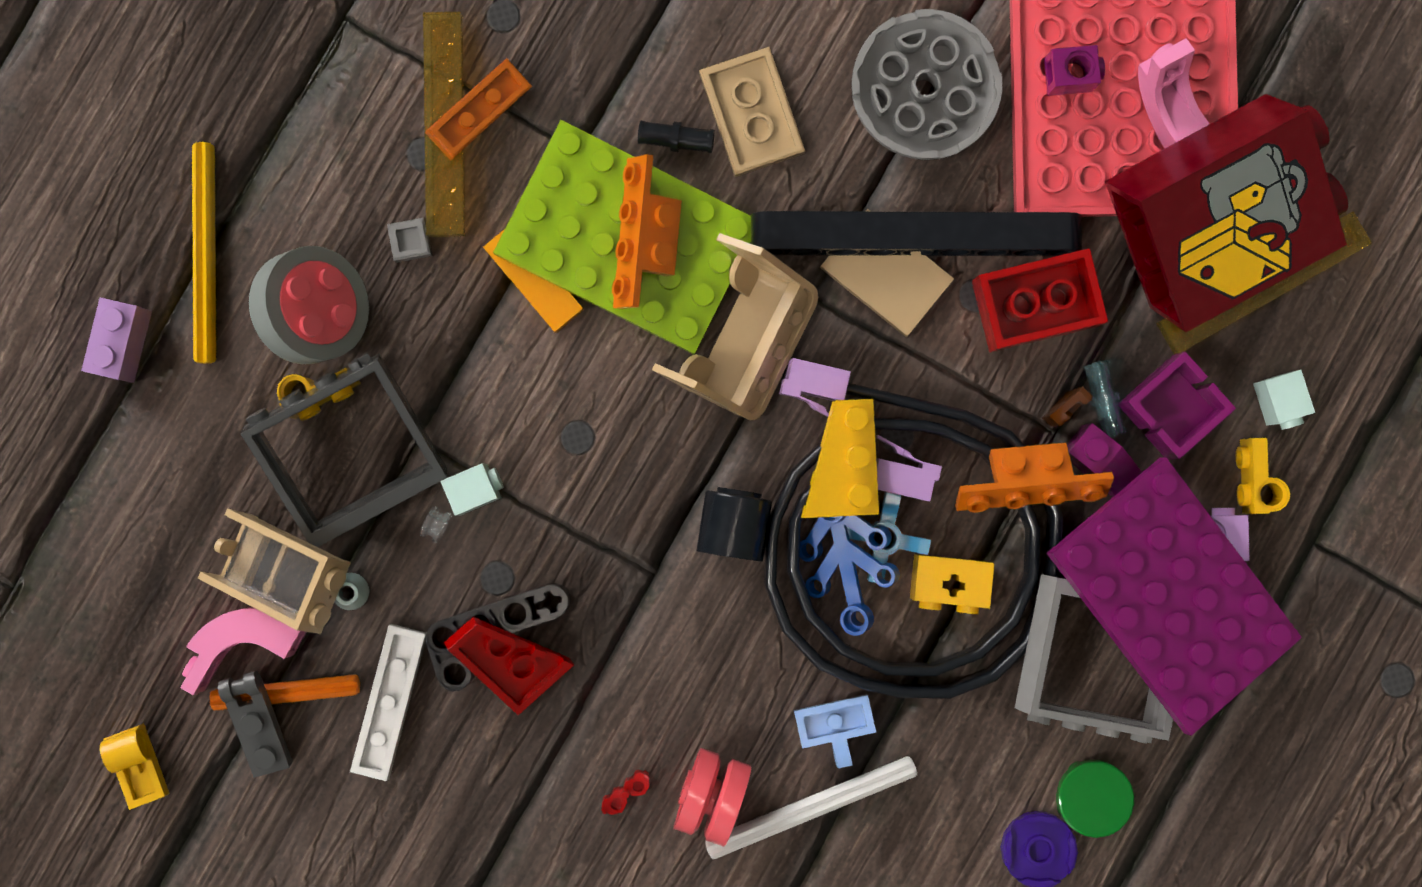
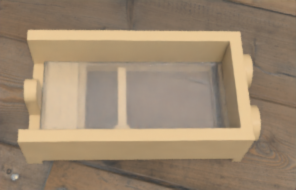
(279, 574)

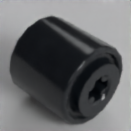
(734, 524)

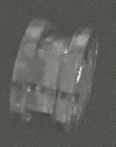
(435, 524)

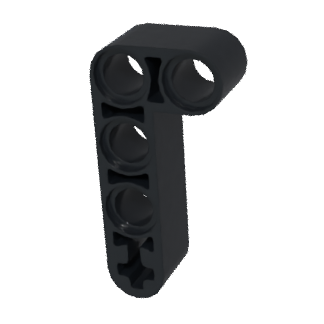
(498, 616)

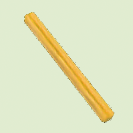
(204, 253)

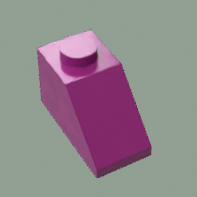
(1096, 452)

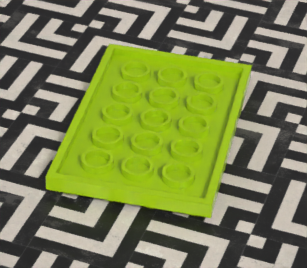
(571, 228)

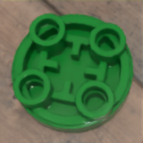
(1094, 798)

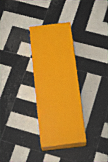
(550, 301)

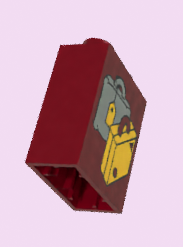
(1230, 210)

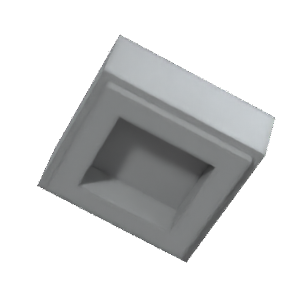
(409, 240)

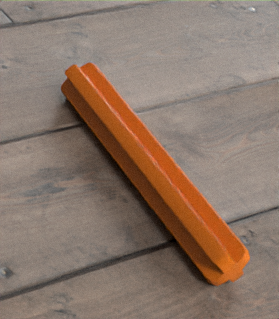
(301, 690)

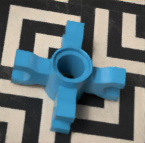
(901, 541)

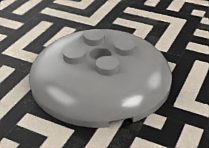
(934, 49)

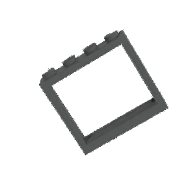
(369, 506)

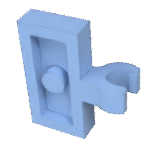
(835, 724)

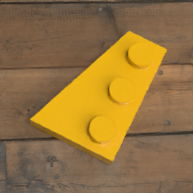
(846, 465)

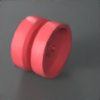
(710, 796)

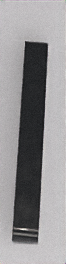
(924, 232)

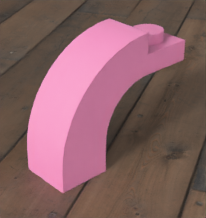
(1168, 93)
(228, 630)

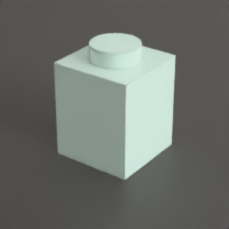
(1284, 399)
(472, 488)

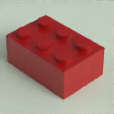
(1039, 300)

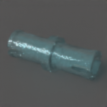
(1105, 398)

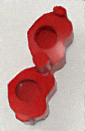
(617, 799)

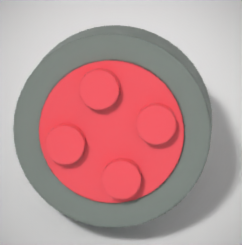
(309, 305)

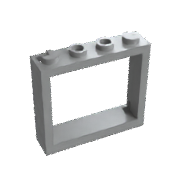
(1156, 719)

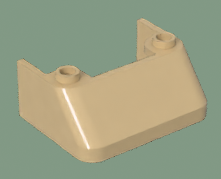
(756, 337)

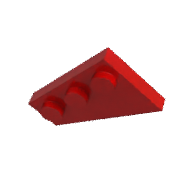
(507, 663)

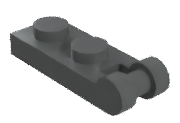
(255, 724)

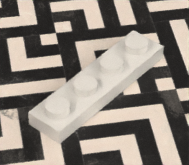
(388, 702)

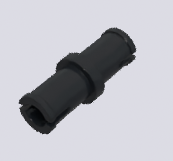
(676, 136)

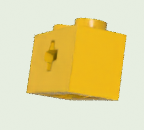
(974, 580)

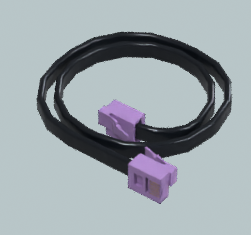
(913, 482)

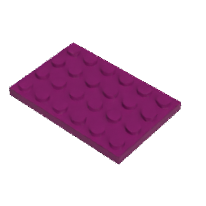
(1174, 595)

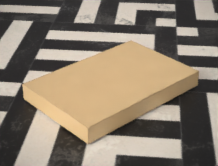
(752, 111)
(892, 286)

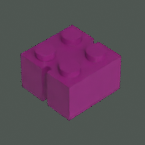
(1174, 409)

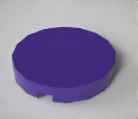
(1039, 849)

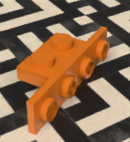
(646, 233)
(1032, 477)

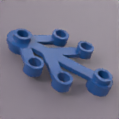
(845, 555)

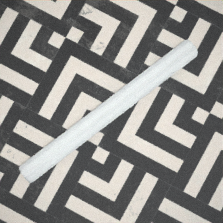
(815, 806)

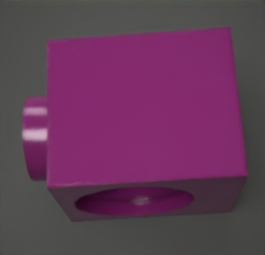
(1059, 79)

